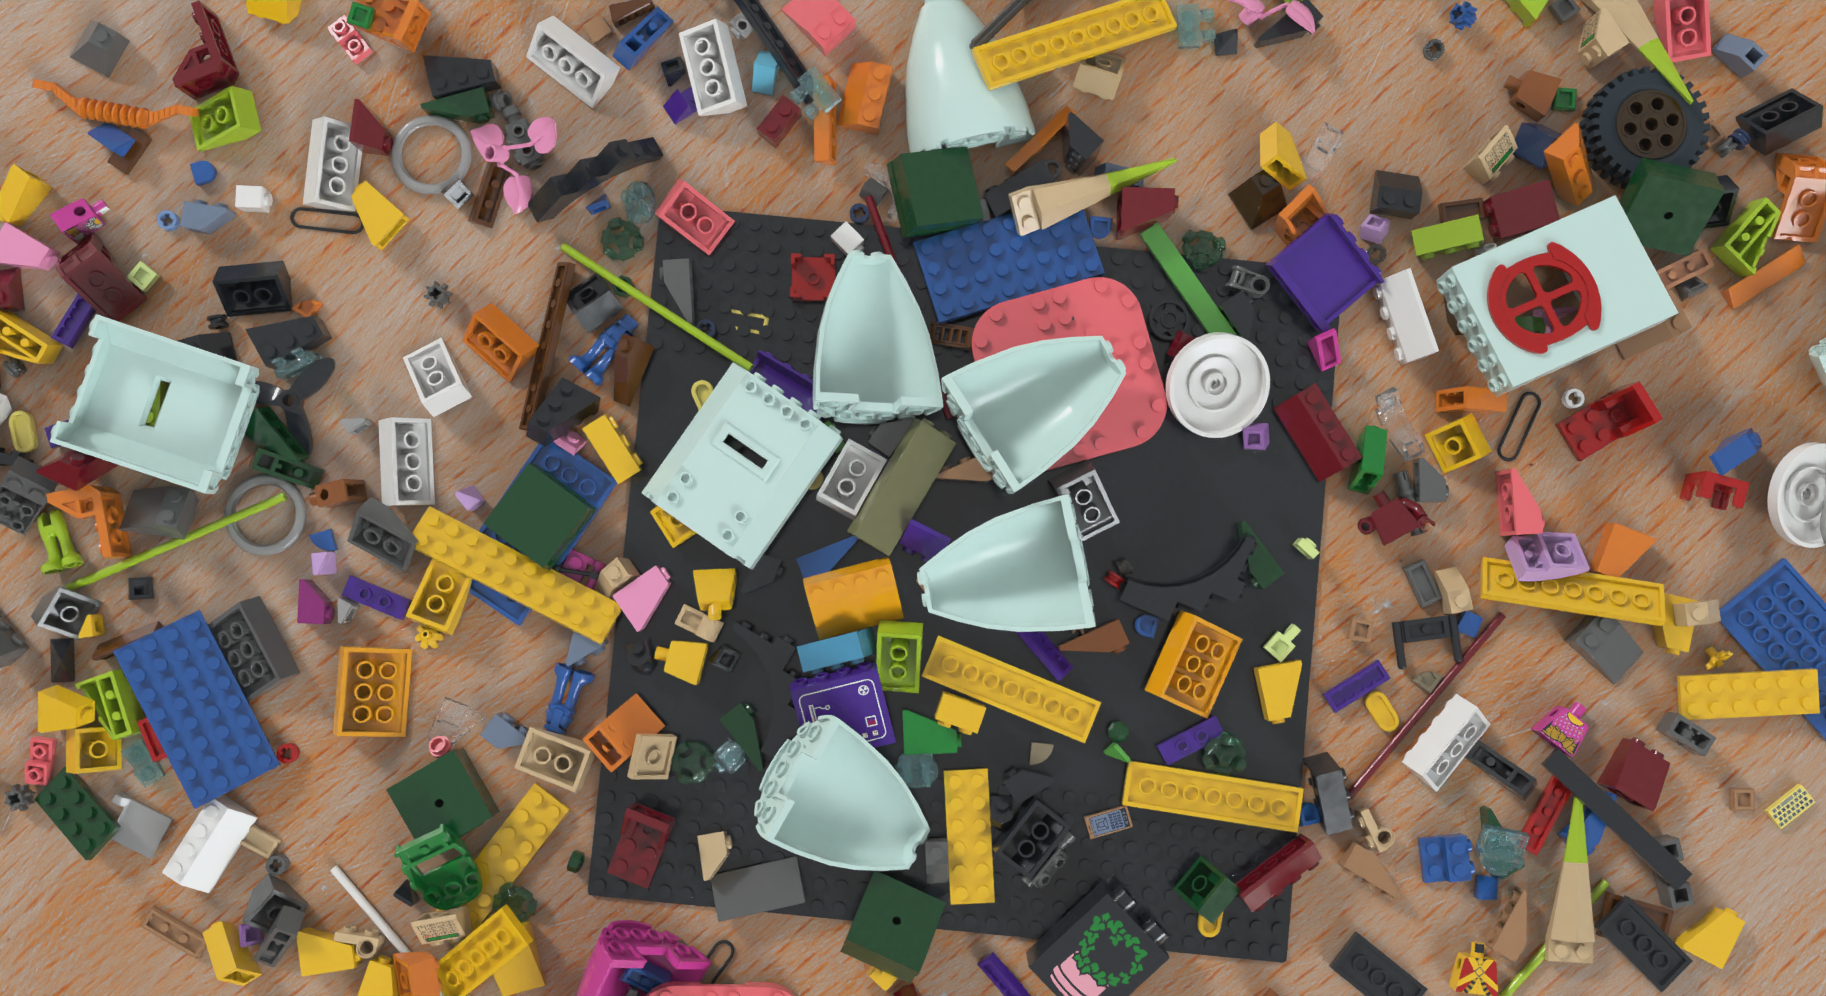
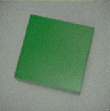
(361, 16)
(1564, 100)

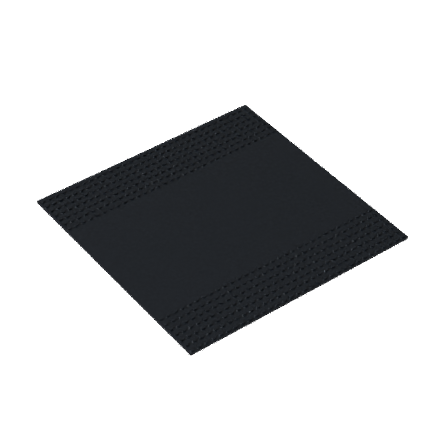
(1176, 519)

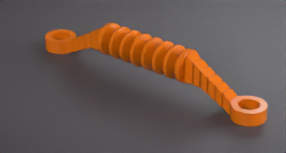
(113, 112)

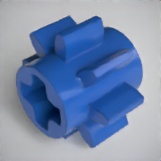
(1463, 15)

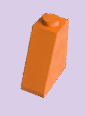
(1470, 400)
(1618, 550)

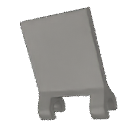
(141, 825)

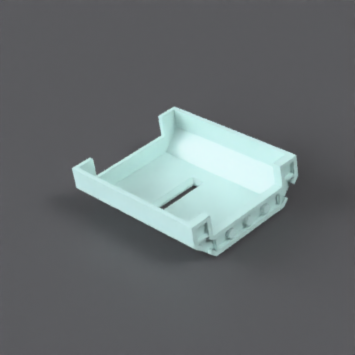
(197, 423)
(724, 492)

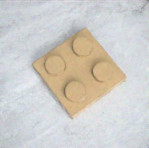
(652, 756)

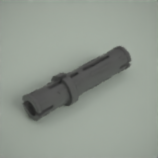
(1406, 491)

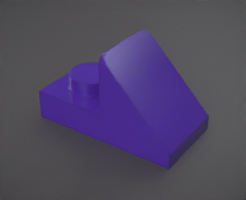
(680, 105)

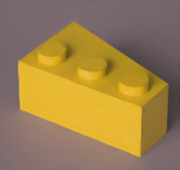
(25, 341)
(613, 447)

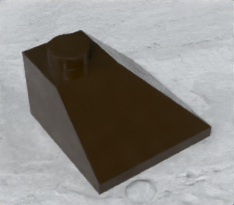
(1258, 199)

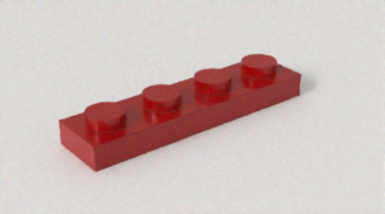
(1545, 814)

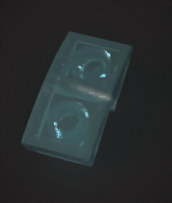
(140, 759)

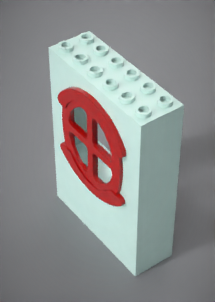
(1604, 269)

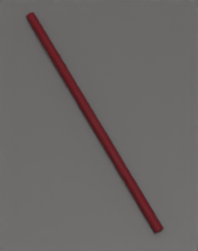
(888, 251)
(1425, 705)

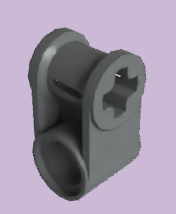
(1246, 281)

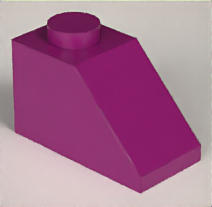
(313, 604)

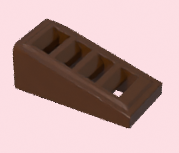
(627, 11)
(960, 329)

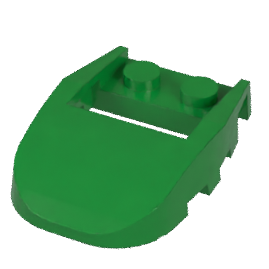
(447, 884)

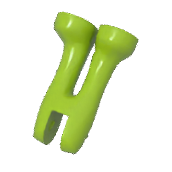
(50, 529)

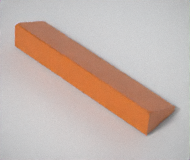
(826, 133)
(1038, 142)
(1764, 277)

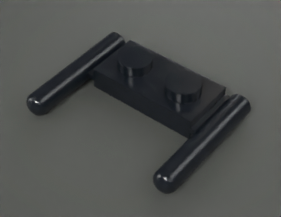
(1423, 630)

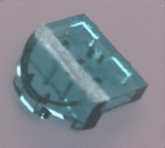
(1501, 849)

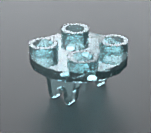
(639, 202)
(917, 770)

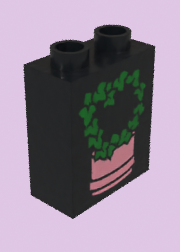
(1099, 947)

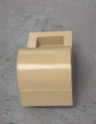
(698, 623)
(1372, 830)
(351, 935)

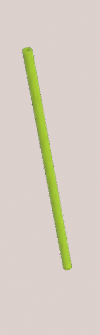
(657, 307)
(176, 542)
(1540, 955)

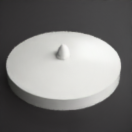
(1217, 384)
(1799, 495)

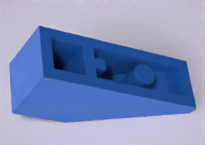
(642, 38)
(1735, 450)
(826, 558)
(1593, 828)

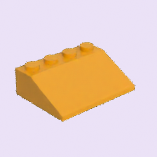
(853, 598)
(1193, 664)
(372, 691)

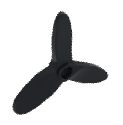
(304, 386)

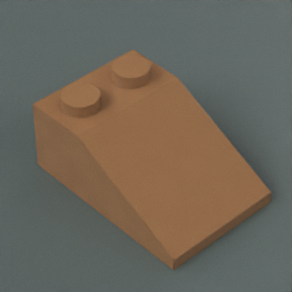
(1651, 337)

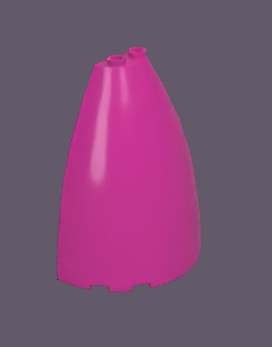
(631, 946)

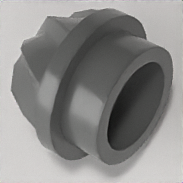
(500, 100)

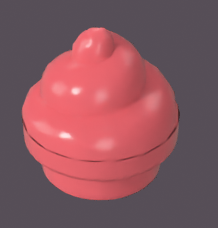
(440, 746)

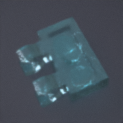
(1189, 26)
(820, 91)
(289, 368)

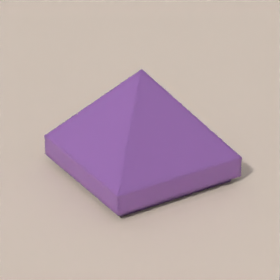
(249, 935)

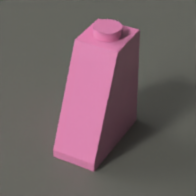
(24, 250)
(643, 596)

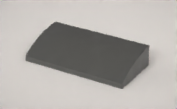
(758, 888)

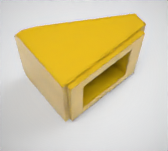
(92, 626)

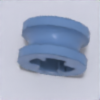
(164, 214)

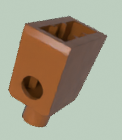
(1532, 93)
(338, 493)

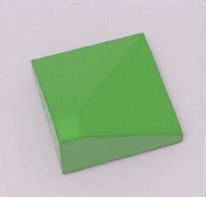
(1115, 751)

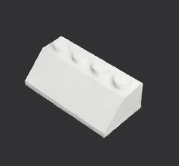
(572, 61)
(712, 68)
(331, 166)
(1405, 317)
(406, 462)
(1446, 742)
(210, 844)

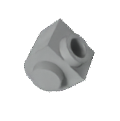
(740, 27)

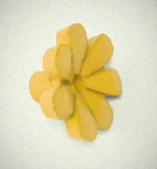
(428, 636)
(1717, 657)

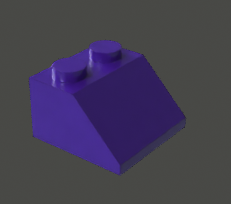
(923, 540)

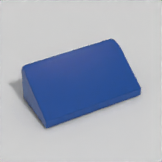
(112, 138)
(646, 977)

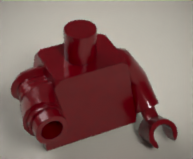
(1394, 518)

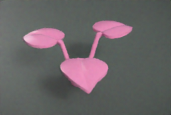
(1295, 10)
(489, 142)

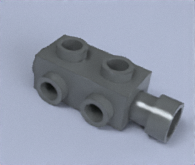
(531, 160)
(1052, 864)

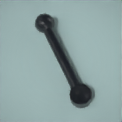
(593, 575)

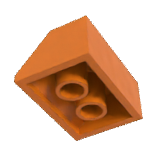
(865, 97)
(1570, 166)
(499, 342)
(417, 974)

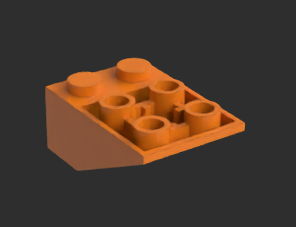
(615, 736)

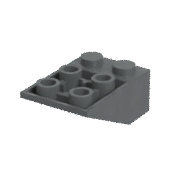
(23, 495)

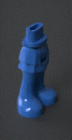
(608, 338)
(561, 714)

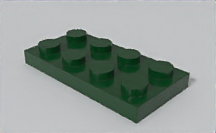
(78, 813)

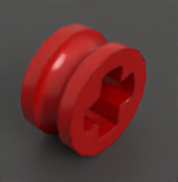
(1114, 579)
(294, 754)

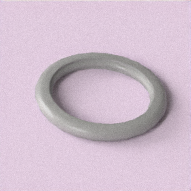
(405, 131)
(300, 515)

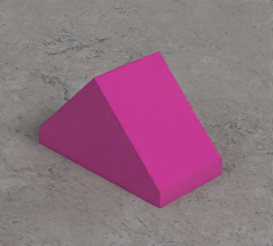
(1325, 349)

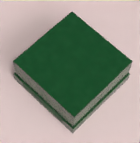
(934, 191)
(1670, 204)
(540, 516)
(445, 794)
(893, 927)

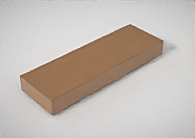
(174, 932)

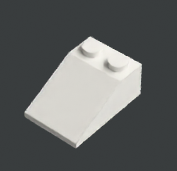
(437, 377)
(851, 479)

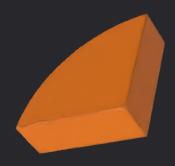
(307, 307)

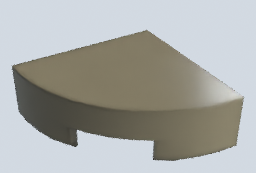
(1427, 680)
(1039, 752)

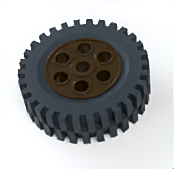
(1610, 112)

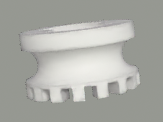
(1568, 403)

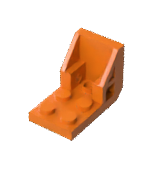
(398, 21)
(1804, 204)
(1299, 214)
(106, 508)

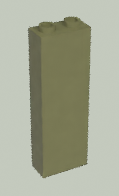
(902, 486)

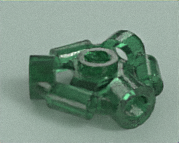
(621, 239)
(1201, 253)
(1225, 754)
(692, 763)
(515, 901)

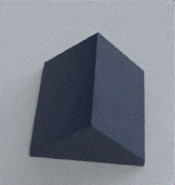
(1532, 141)

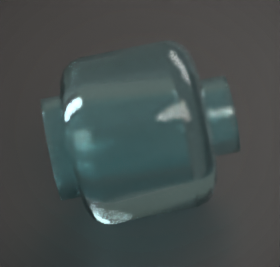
(729, 757)

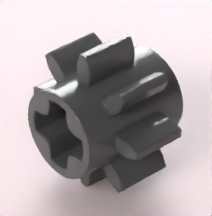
(434, 291)
(19, 797)

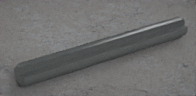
(998, 23)

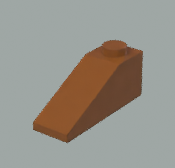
(1104, 638)

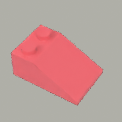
(821, 21)
(1683, 28)
(694, 216)
(1516, 506)

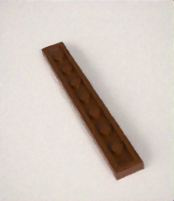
(548, 341)

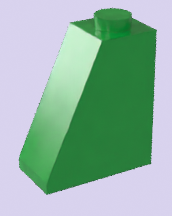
(1370, 468)
(927, 736)

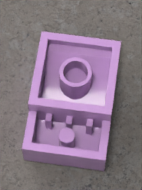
(1546, 556)

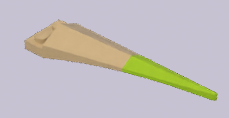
(1640, 33)
(1049, 203)
(1571, 921)

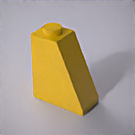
(1281, 157)
(21, 195)
(379, 215)
(1672, 637)
(1278, 688)
(63, 709)
(1712, 936)
(322, 954)
(229, 960)
(379, 978)

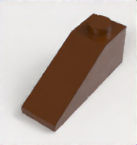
(629, 366)

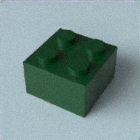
(1206, 889)

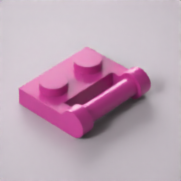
(579, 561)

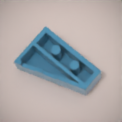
(837, 650)

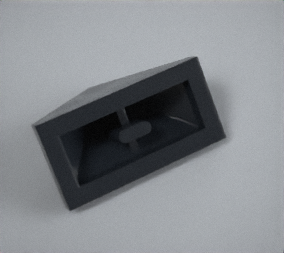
(62, 660)

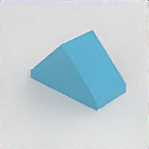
(764, 73)

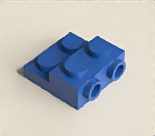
(1445, 858)

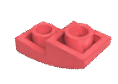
(350, 40)
(41, 762)

